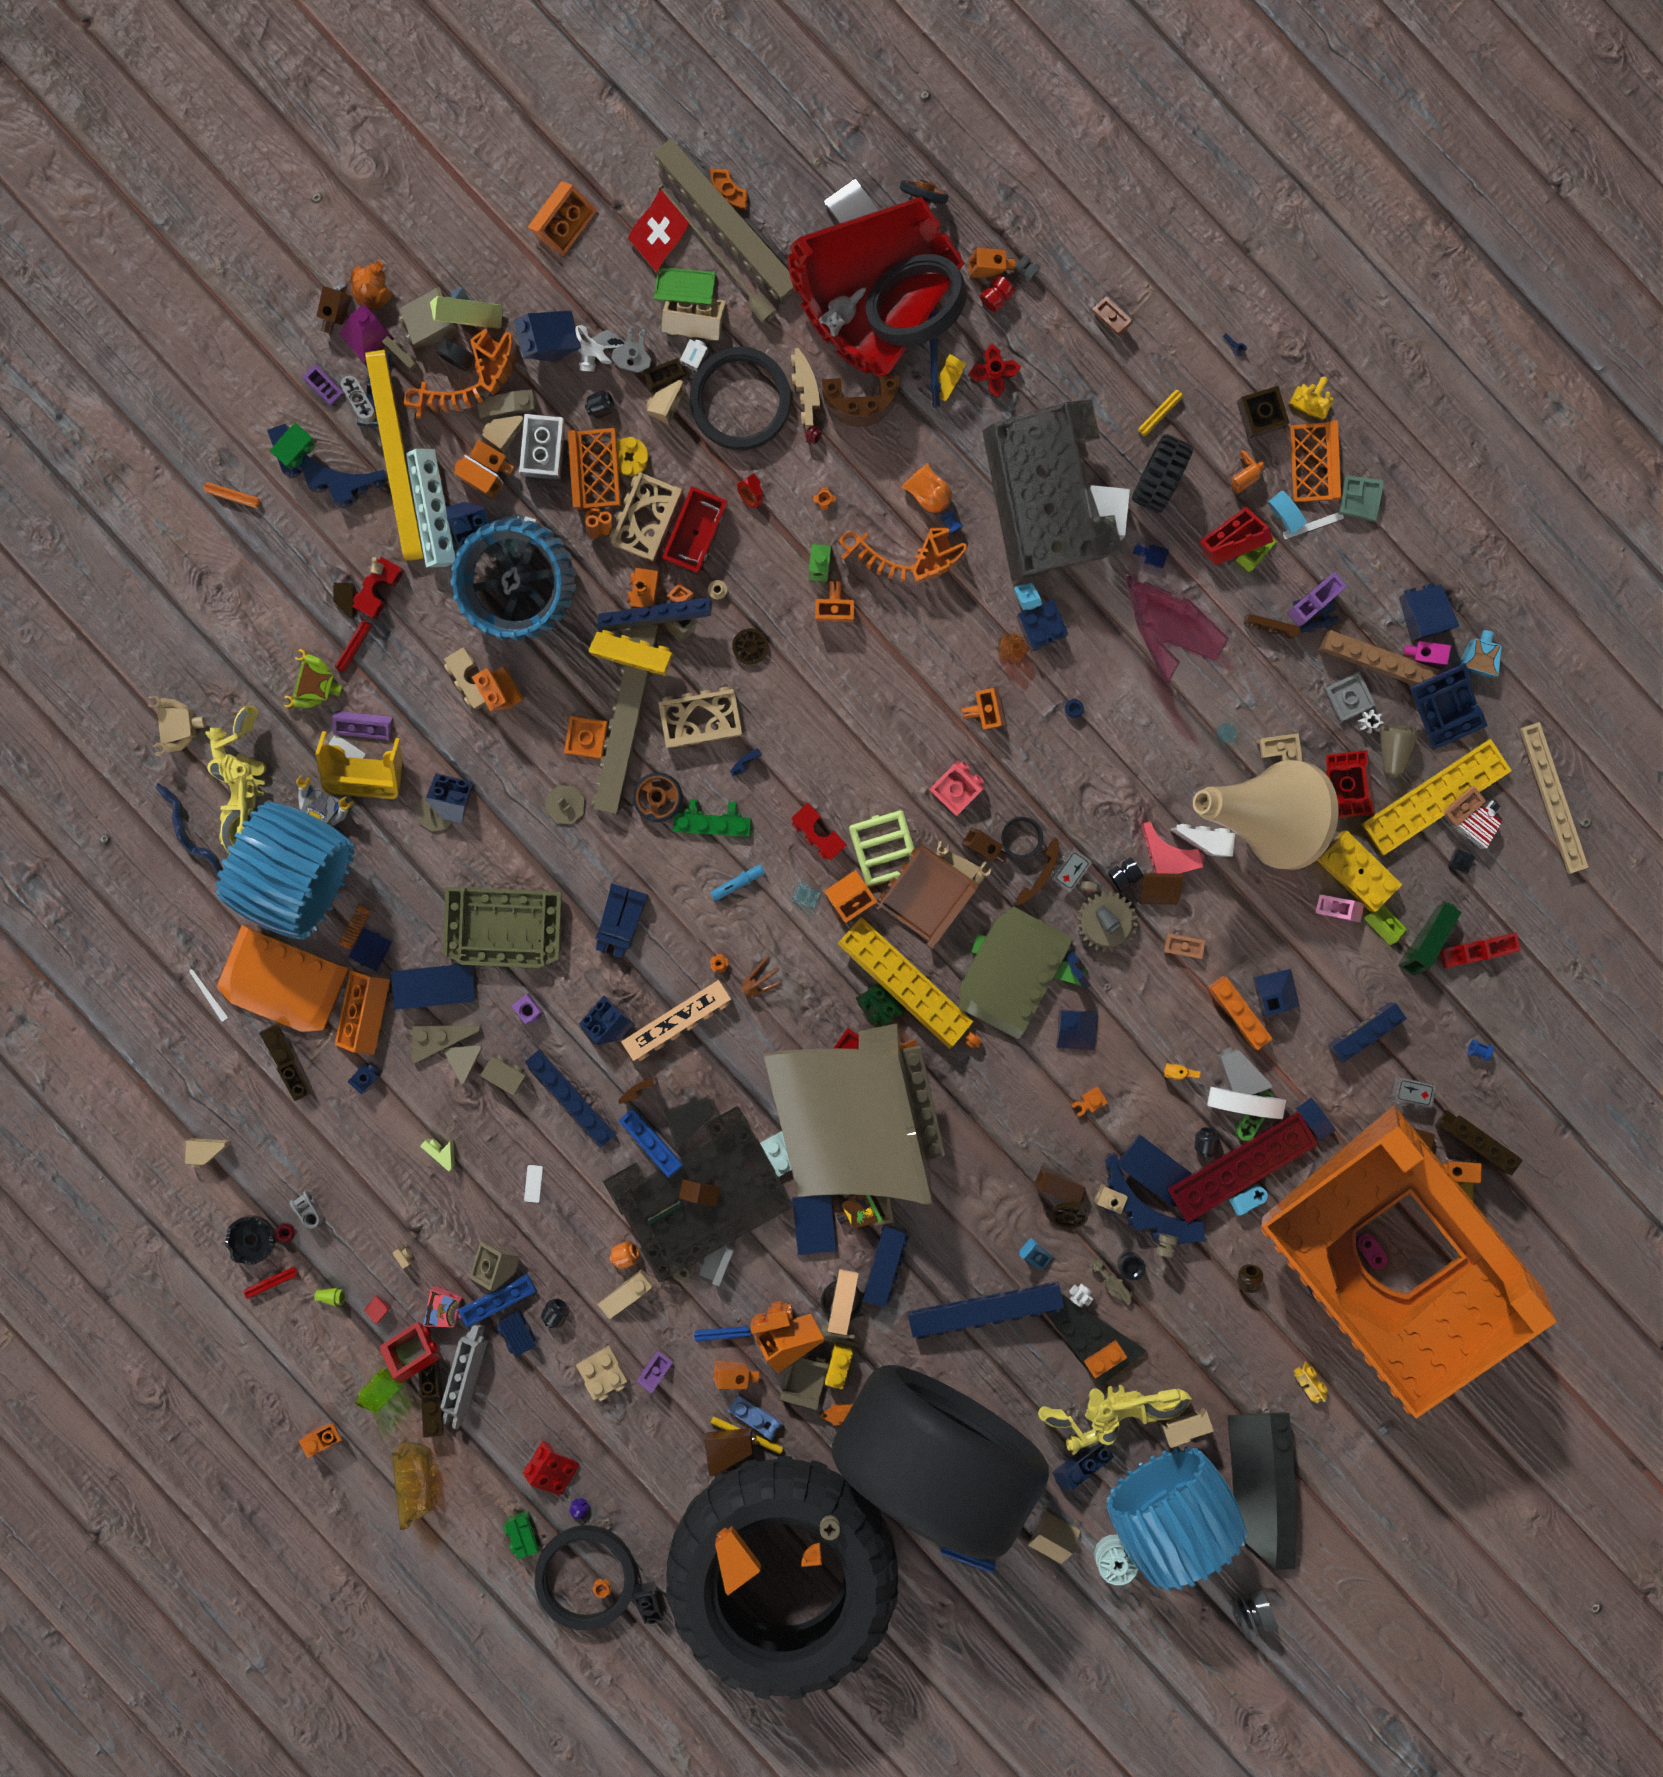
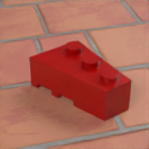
(1236, 537)

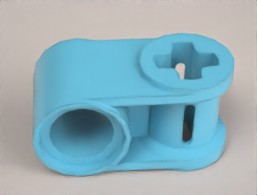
(1246, 1199)

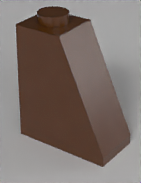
(1060, 1186)
(728, 1448)

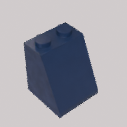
(547, 335)
(1427, 611)

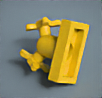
(1312, 402)

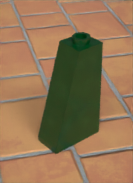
(1430, 939)

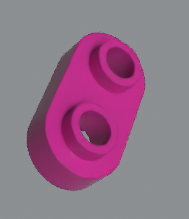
(1372, 1251)

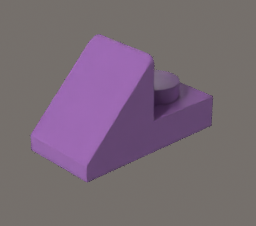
(654, 1371)

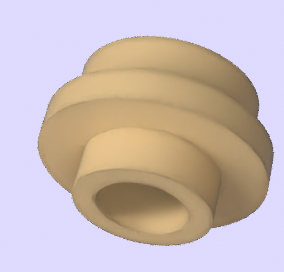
(721, 594)

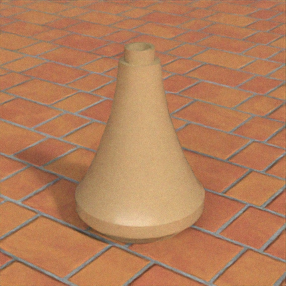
(1281, 814)

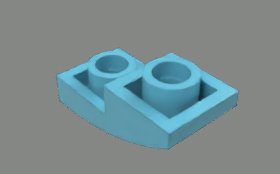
(1286, 509)

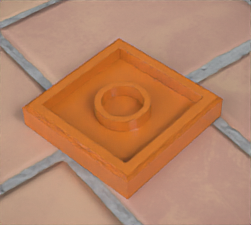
(586, 737)

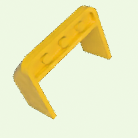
(358, 775)

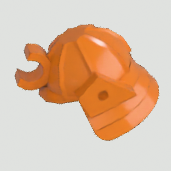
(369, 285)

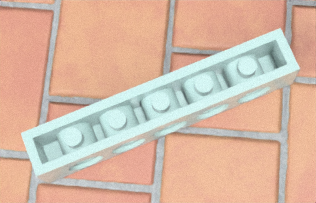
(430, 507)

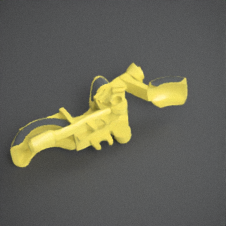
(238, 774)
(1109, 1412)

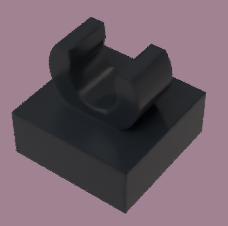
(1461, 861)

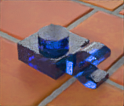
(1153, 555)

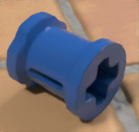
(951, 522)
(1480, 1050)

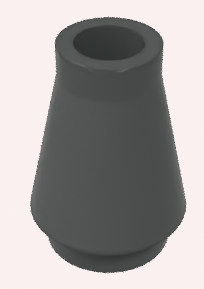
(1108, 919)

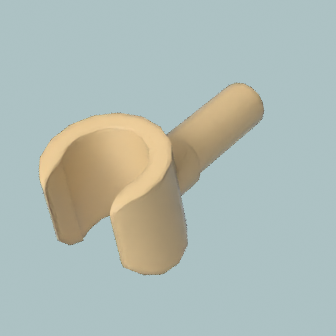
(376, 567)

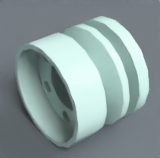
(1106, 1554)

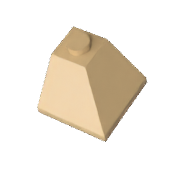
(666, 402)

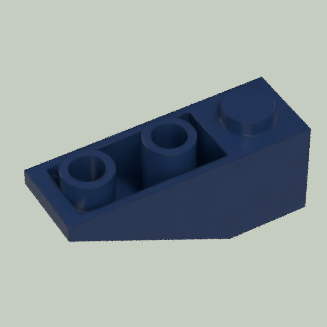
(1082, 1466)

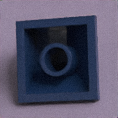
(1076, 1029)

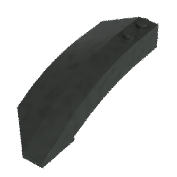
(1265, 1484)

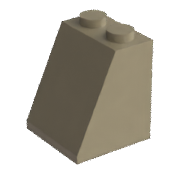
(420, 324)

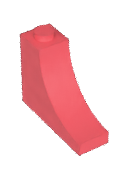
(1168, 858)

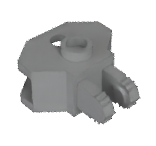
(633, 352)

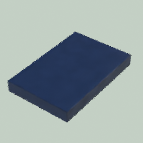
(814, 1224)

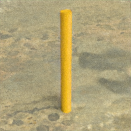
(760, 1441)

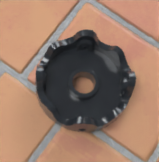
(237, 1242)

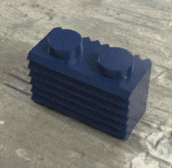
(517, 1333)

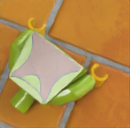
(313, 683)

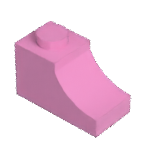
(1340, 908)

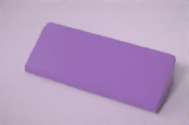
(362, 725)

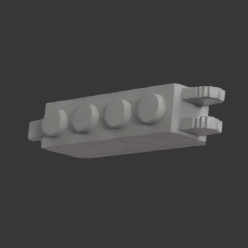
(463, 1376)

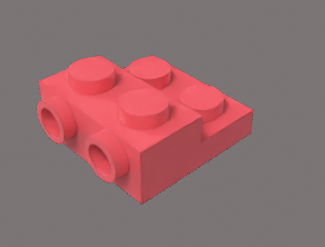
(957, 787)

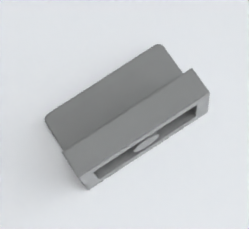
(716, 1264)

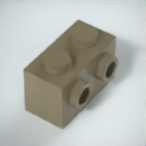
(504, 1074)

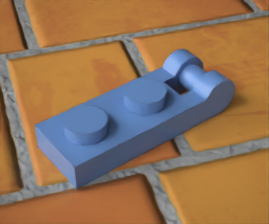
(754, 1416)

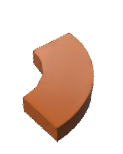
(732, 193)

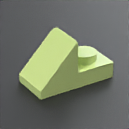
(444, 1157)

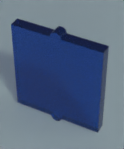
(370, 949)

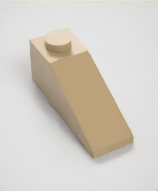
(626, 1293)

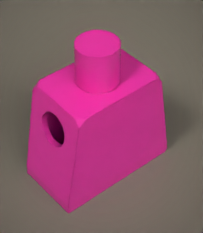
(1436, 654)

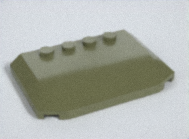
(502, 926)
(1012, 971)

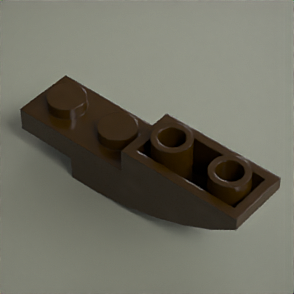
(287, 1061)
(431, 1399)

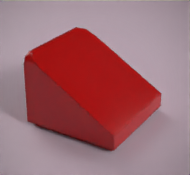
(377, 1309)

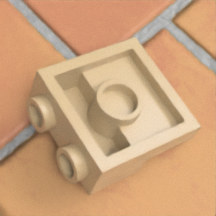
(602, 1373)

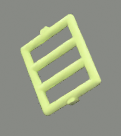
(859, 846)

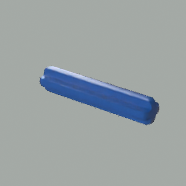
(722, 1333)
(984, 1564)

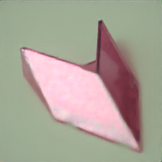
(1172, 620)

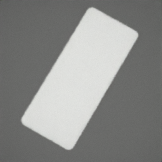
(350, 750)
(533, 1183)

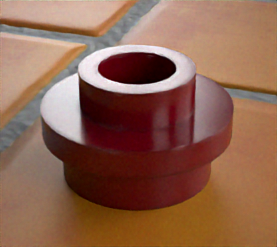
(813, 435)
(280, 1232)

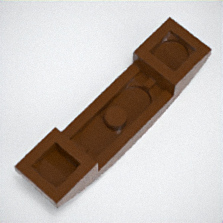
(1051, 852)

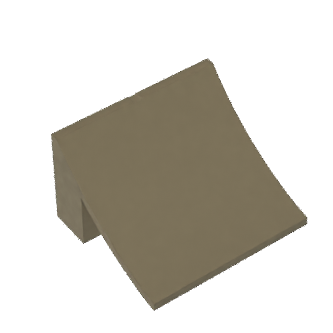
(858, 1117)

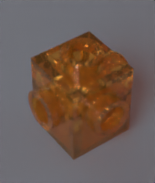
(1012, 648)

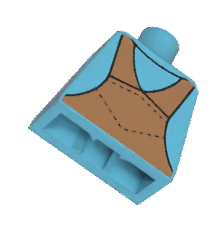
(1482, 656)

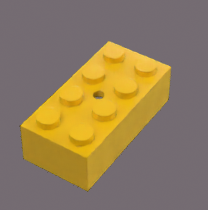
(1343, 861)

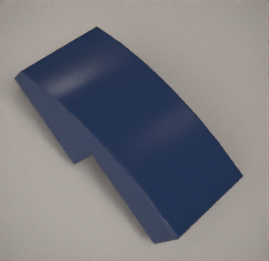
(1316, 1119)

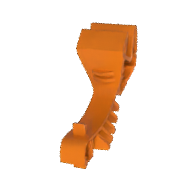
(493, 367)
(933, 558)

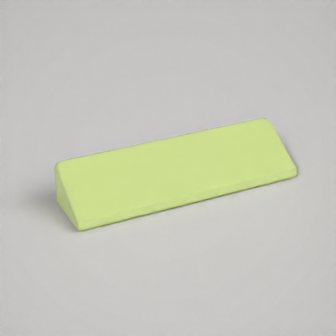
(466, 312)

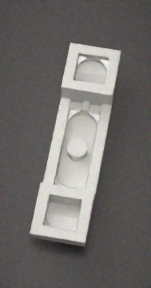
(1246, 1103)

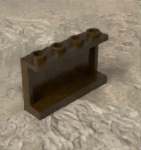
(1479, 1142)

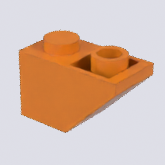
(320, 1439)

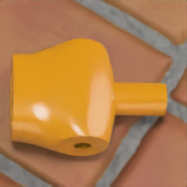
(1172, 1072)

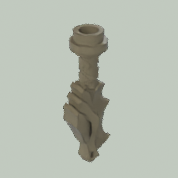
(1114, 1285)

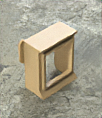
(1186, 1427)

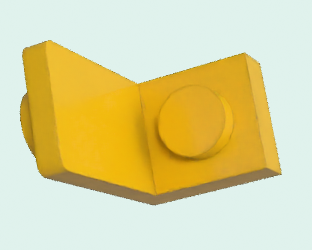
(950, 376)

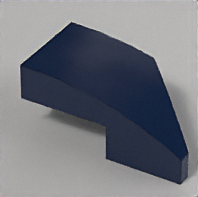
(740, 766)
(1076, 967)

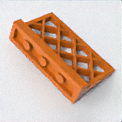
(1332, 465)
(578, 472)

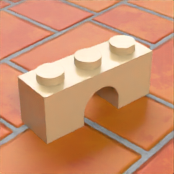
(459, 665)

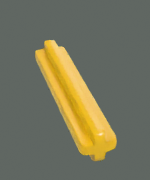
(1160, 413)

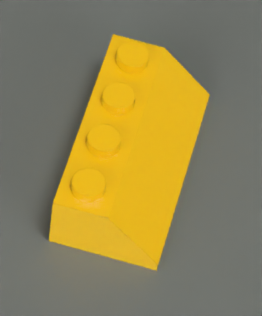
(630, 653)

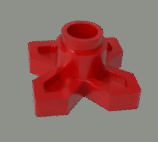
(995, 379)

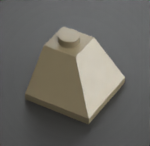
(493, 1265)

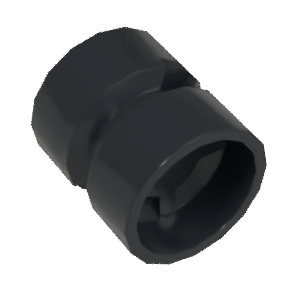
(1125, 874)
(1131, 1265)

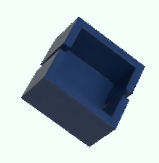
(1042, 625)

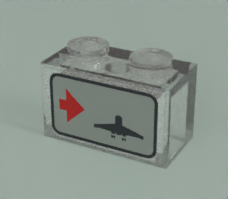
(1070, 870)
(1412, 1092)

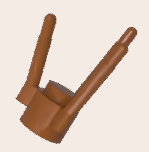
(751, 987)

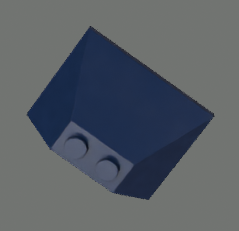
(1448, 706)

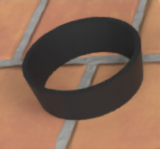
(1040, 837)
(853, 1314)

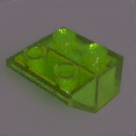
(375, 1395)

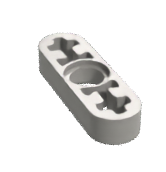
(358, 392)

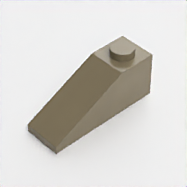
(508, 404)

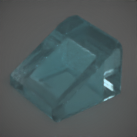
(806, 895)

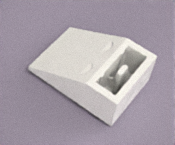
(1212, 843)

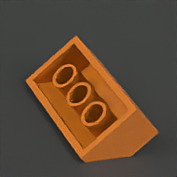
(362, 1012)

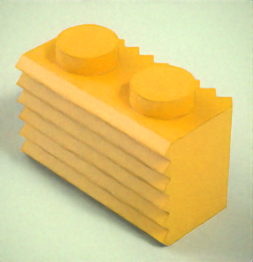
(838, 1366)

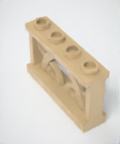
(653, 543)
(684, 739)

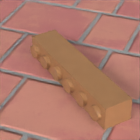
(1375, 658)

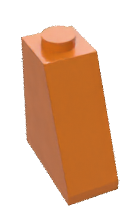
(735, 1559)

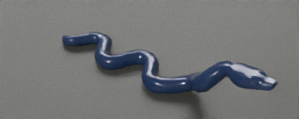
(178, 825)

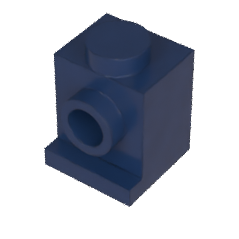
(361, 1085)

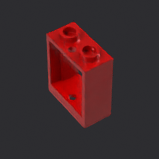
(391, 1357)

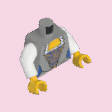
(320, 803)

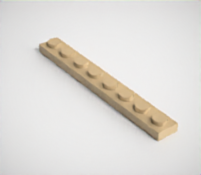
(1553, 798)

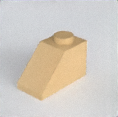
(503, 431)
(203, 1151)

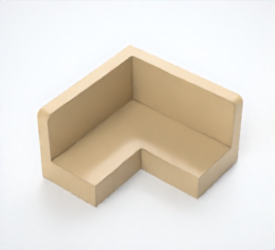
(1286, 745)

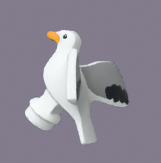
(594, 347)

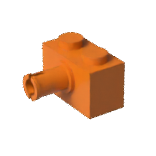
(644, 588)
(834, 608)
(988, 708)

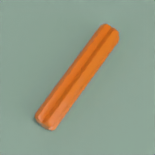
(232, 495)

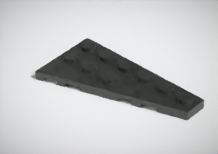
(1090, 1334)

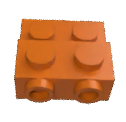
(778, 1316)

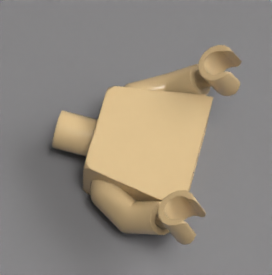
(176, 725)
(963, 865)

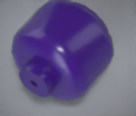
(579, 1508)

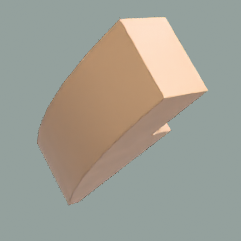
(842, 1302)

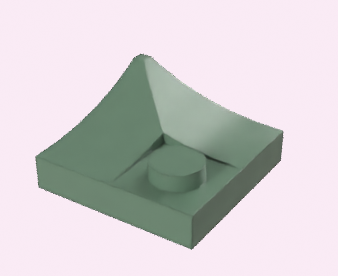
(1361, 497)

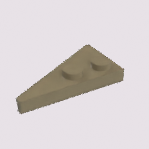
(431, 1039)

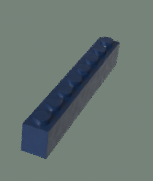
(986, 1309)

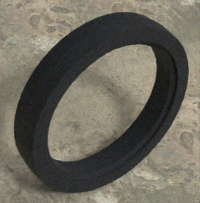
(935, 326)
(731, 355)
(575, 1620)

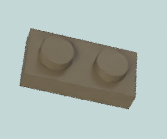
(407, 358)

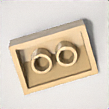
(694, 319)

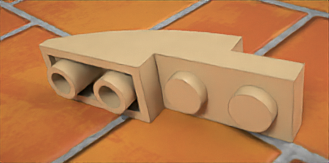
(805, 381)

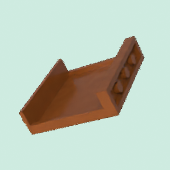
(927, 894)

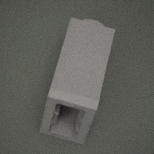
(1241, 1073)

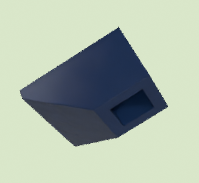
(465, 519)
(449, 797)
(1276, 992)
(606, 1022)

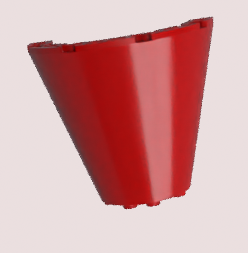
(852, 258)

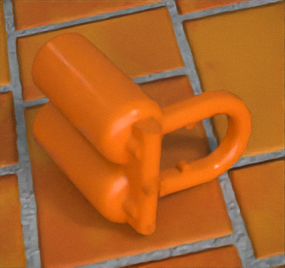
(1248, 475)
(598, 525)

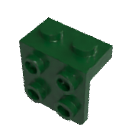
(879, 1005)

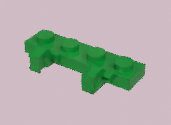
(695, 822)

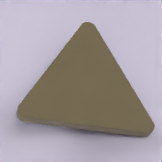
(463, 1060)

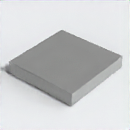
(1349, 697)

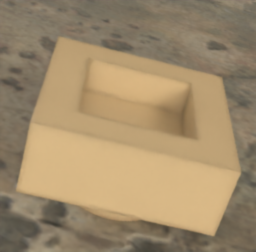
(403, 1256)

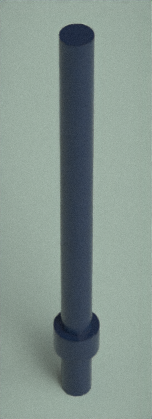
(935, 386)

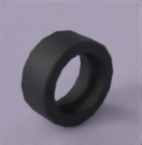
(455, 354)

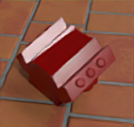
(1352, 783)

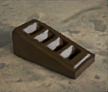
(666, 380)

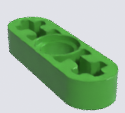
(1251, 1129)

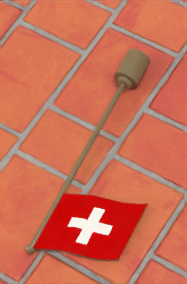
(661, 231)

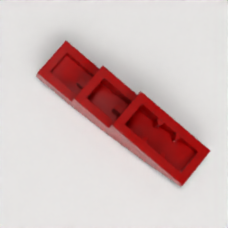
(1480, 950)

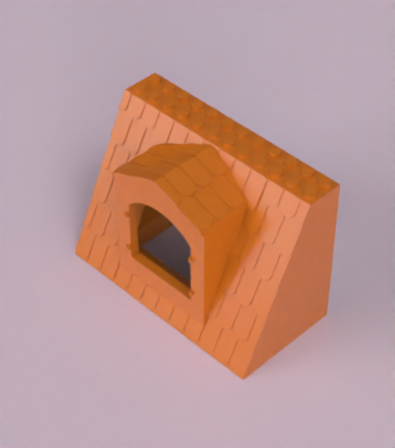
(1447, 1325)

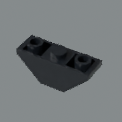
(648, 1602)

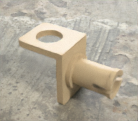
(1110, 1199)

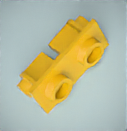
(1316, 1389)

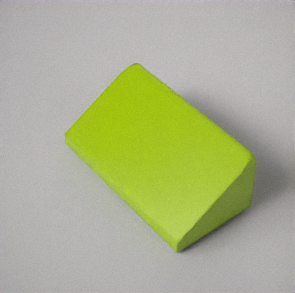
(1386, 924)

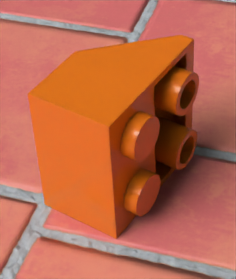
(850, 896)

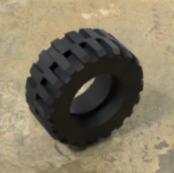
(1162, 473)

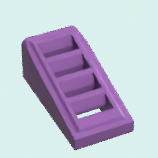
(311, 373)

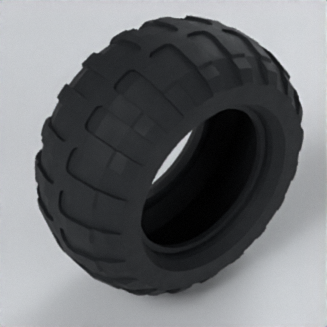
(768, 1656)

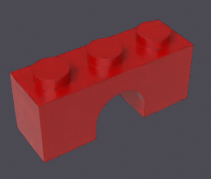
(367, 600)
(805, 821)

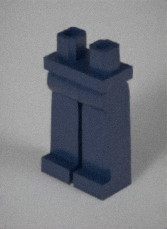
(621, 934)

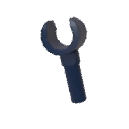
(1235, 346)

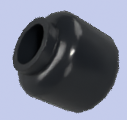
(599, 404)
(1207, 1142)
(555, 1313)

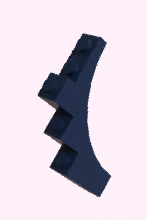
(318, 478)
(1144, 1217)

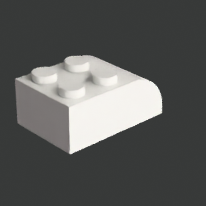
(542, 447)

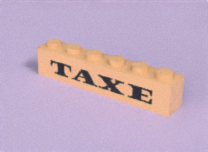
(676, 1020)

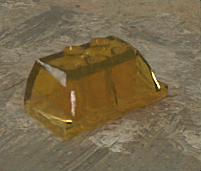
(414, 1482)

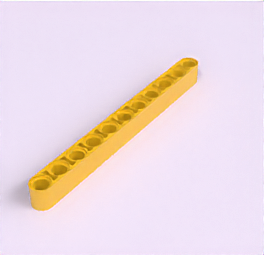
(394, 455)

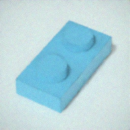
(1027, 596)

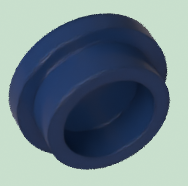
(1074, 708)

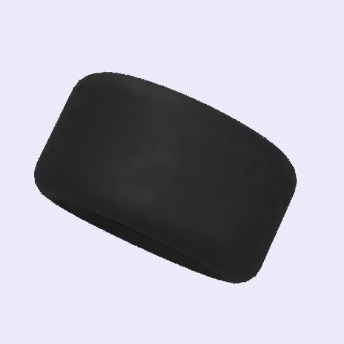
(939, 1462)

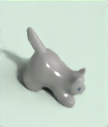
(841, 311)

